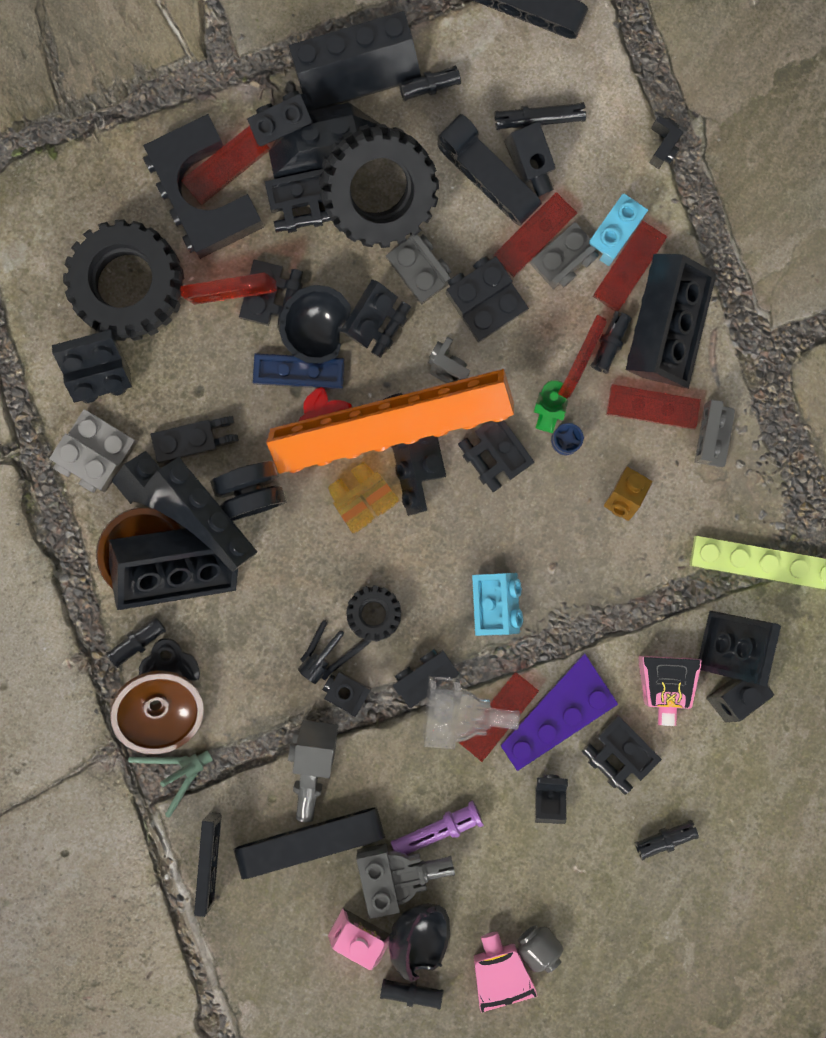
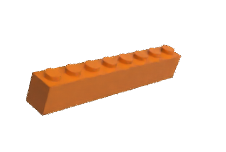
(391, 422)

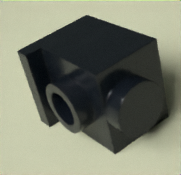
(357, 697)

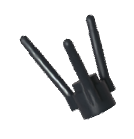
(315, 665)

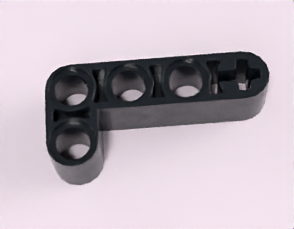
(486, 171)

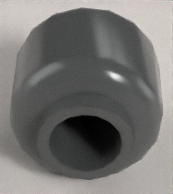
(540, 949)

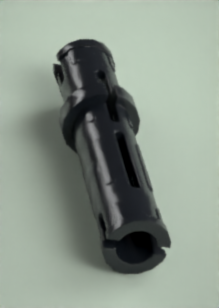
(545, 115)

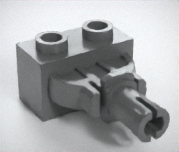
(313, 757)
(394, 877)

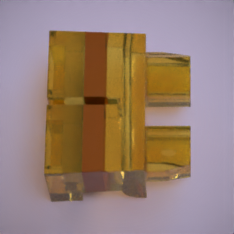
(372, 488)

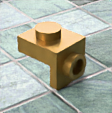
(628, 494)

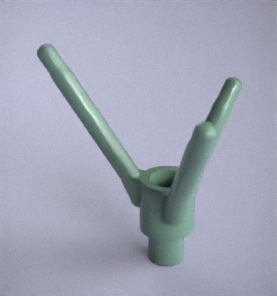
(189, 767)

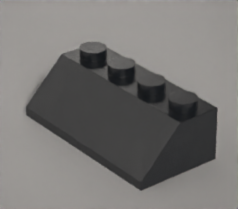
(356, 60)
(671, 320)
(165, 569)

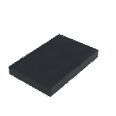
(739, 647)
(207, 864)

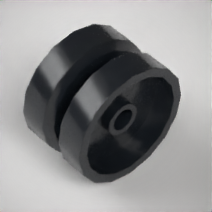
(247, 486)

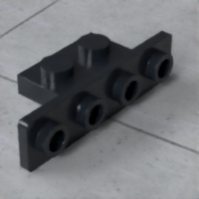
(414, 465)

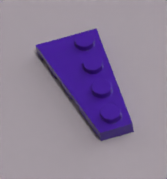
(565, 710)

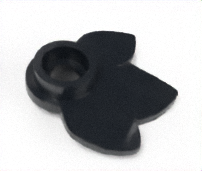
(179, 663)

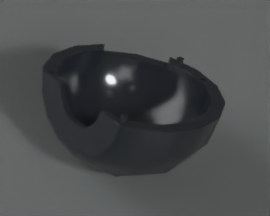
(313, 322)
(419, 940)

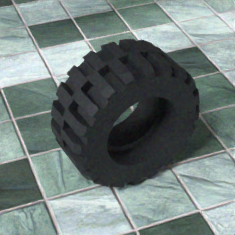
(407, 214)
(99, 250)

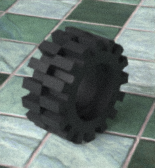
(360, 600)

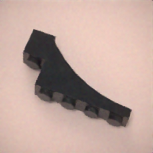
(184, 499)

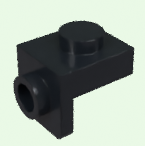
(667, 150)
(550, 799)

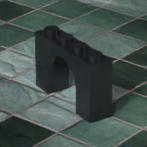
(171, 159)

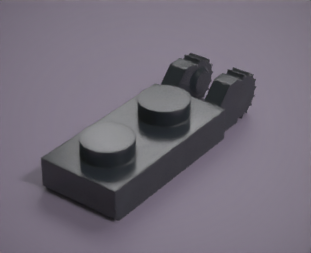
(190, 439)

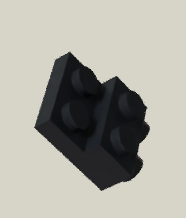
(485, 298)
(92, 366)

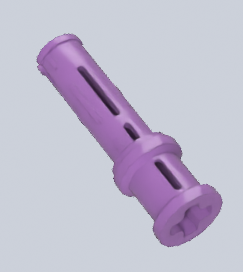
(451, 824)

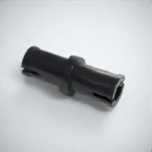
(430, 83)
(611, 342)
(136, 642)
(666, 840)
(411, 994)

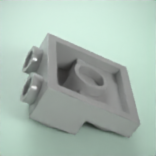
(92, 452)

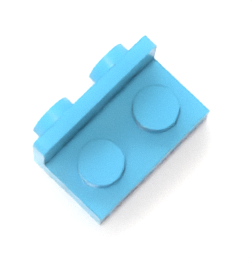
(617, 228)
(497, 604)

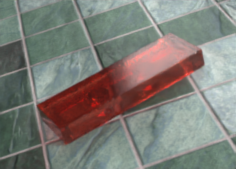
(224, 166)
(535, 234)
(629, 266)
(229, 288)
(582, 357)
(653, 407)
(514, 695)

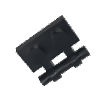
(293, 193)
(261, 307)
(370, 314)
(503, 447)
(628, 748)

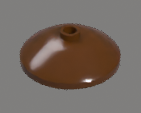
(127, 524)
(157, 726)

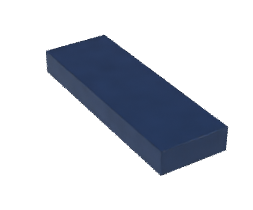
(293, 372)

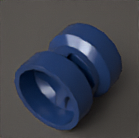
(571, 437)

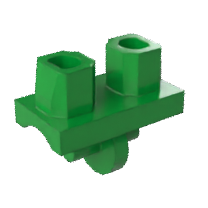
(550, 406)

